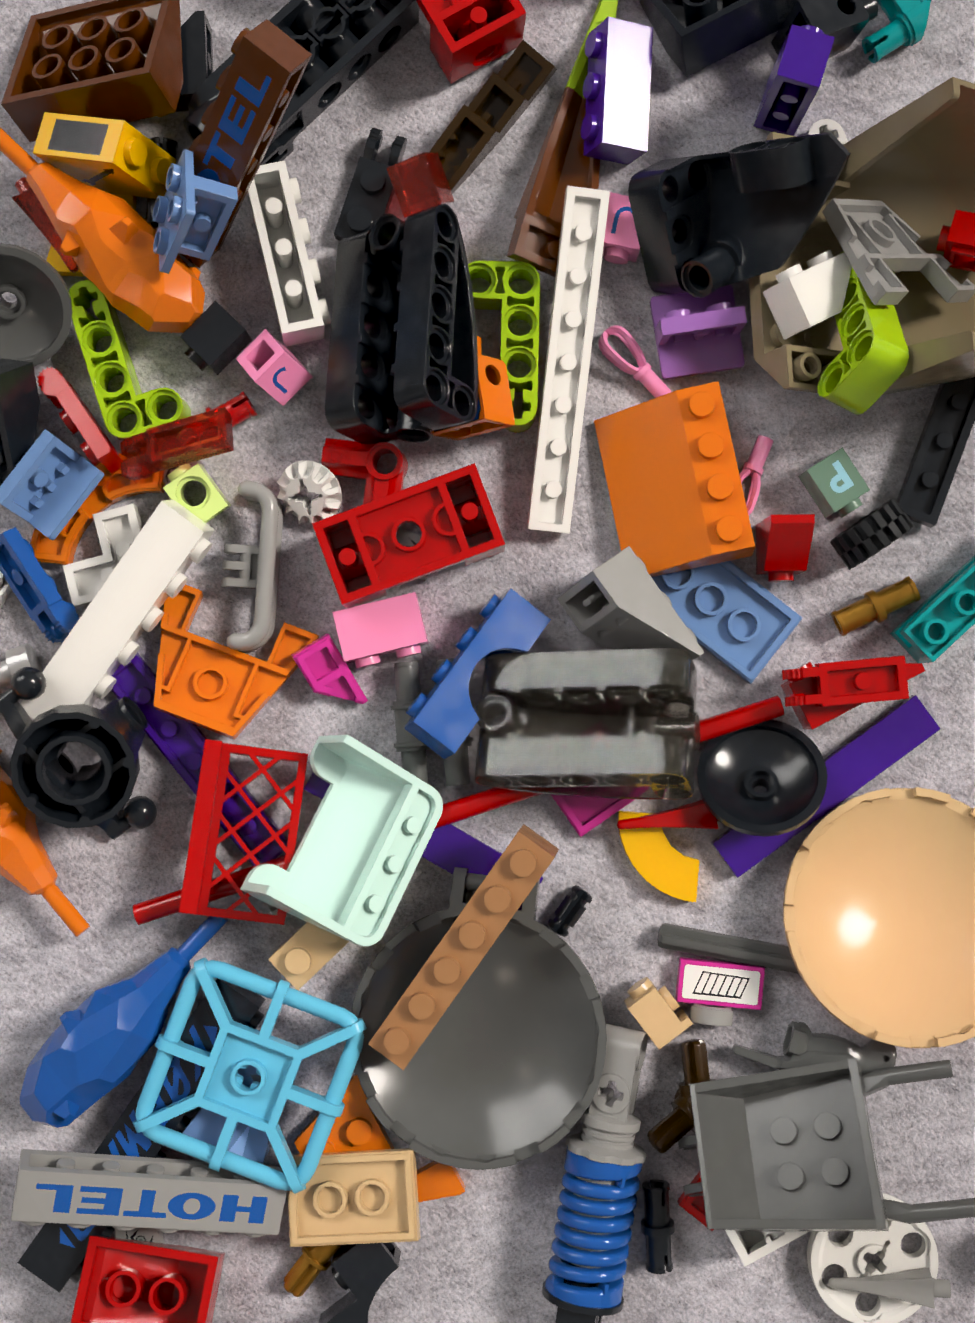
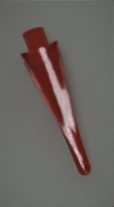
(33, 209)

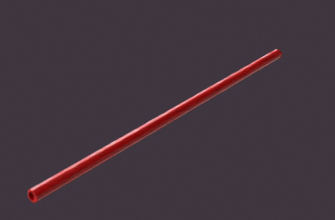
(473, 805)

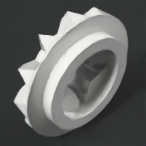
(316, 479)

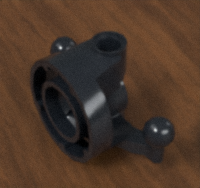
(48, 777)

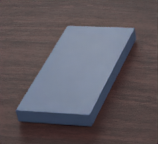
(730, 615)

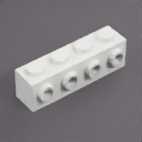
(285, 257)

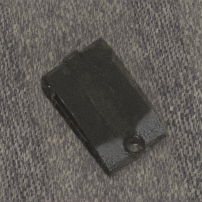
(590, 723)

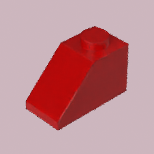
(783, 546)

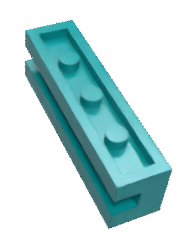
(940, 617)

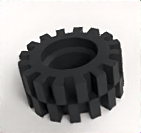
(872, 533)

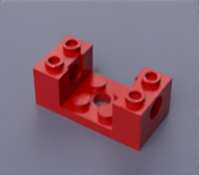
(472, 32)
(364, 545)

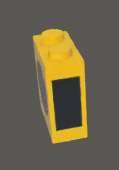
(104, 154)

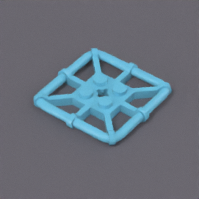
(222, 1086)

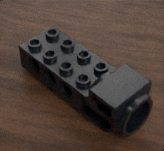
(344, 44)

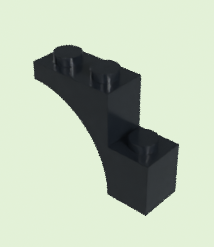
(362, 1271)

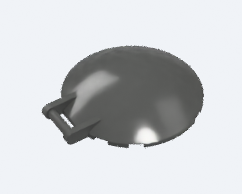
(507, 1057)

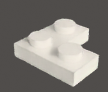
(116, 532)

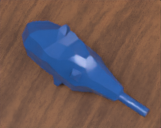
(107, 1035)

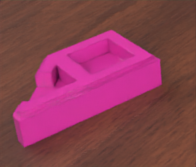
(327, 671)

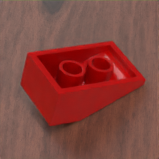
(146, 1282)

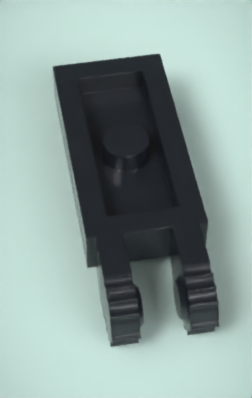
(370, 188)

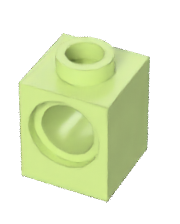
(215, 500)

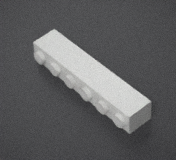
(124, 608)

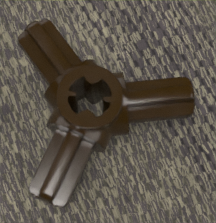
(681, 1119)

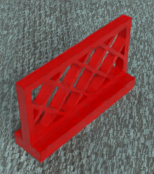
(207, 822)

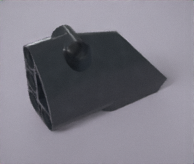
(731, 211)

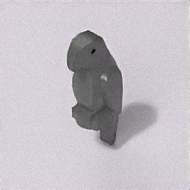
(808, 1048)

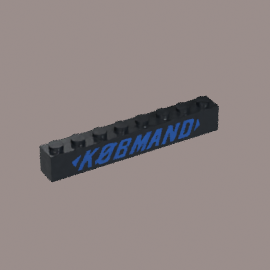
(60, 1249)

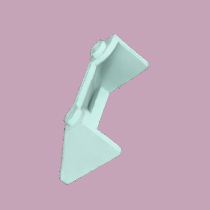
(357, 845)

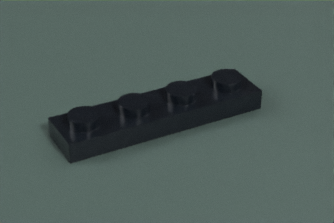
(938, 452)

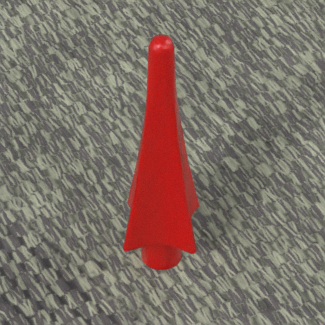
(686, 816)

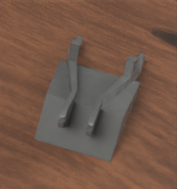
(800, 1150)

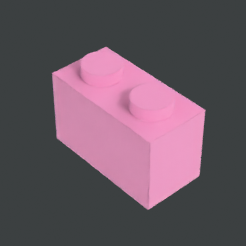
(381, 629)

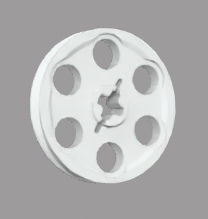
(850, 1254)

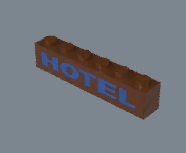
(247, 110)

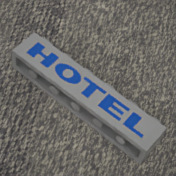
(142, 1194)

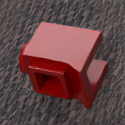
(959, 241)

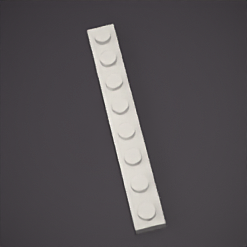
(568, 359)

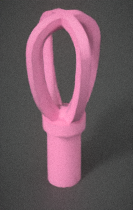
(643, 371)
(754, 468)

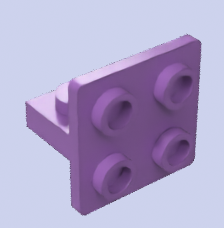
(698, 333)

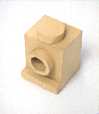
(656, 1013)

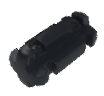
(570, 911)

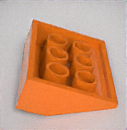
(676, 481)

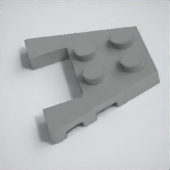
(883, 243)

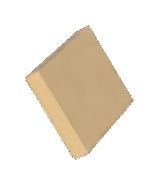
(357, 1200)

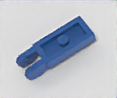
(35, 588)

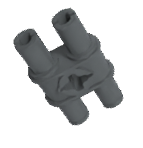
(413, 750)

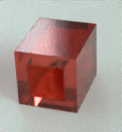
(420, 183)

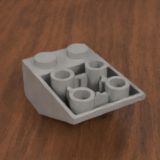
(626, 608)

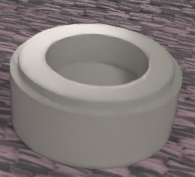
(711, 1015)

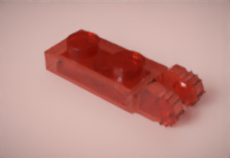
(177, 443)

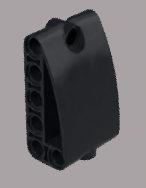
(402, 331)

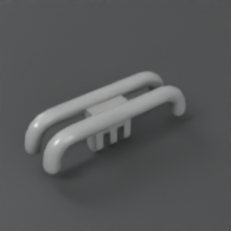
(258, 568)

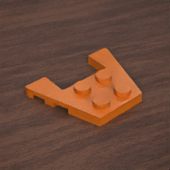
(211, 681)
(361, 1131)

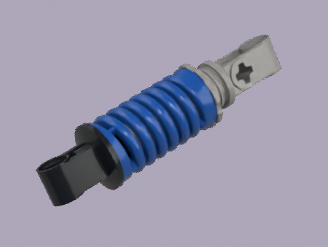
(599, 1191)

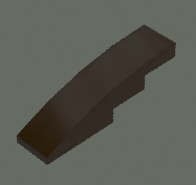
(491, 113)

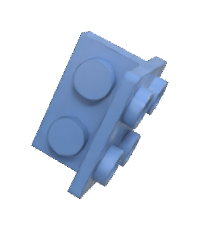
(190, 213)
(49, 484)

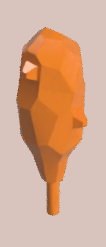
(113, 247)
(25, 858)

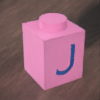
(620, 234)
(274, 367)

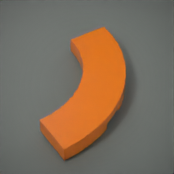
(107, 492)

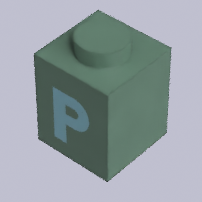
(835, 484)

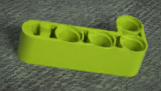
(514, 307)
(871, 353)
(113, 362)

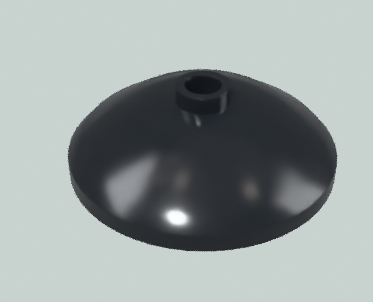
(764, 756)

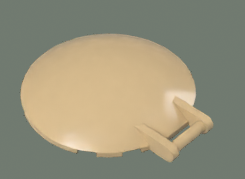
(888, 916)

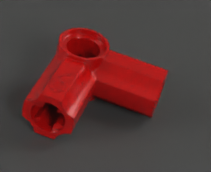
(360, 461)

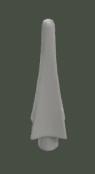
(909, 1286)

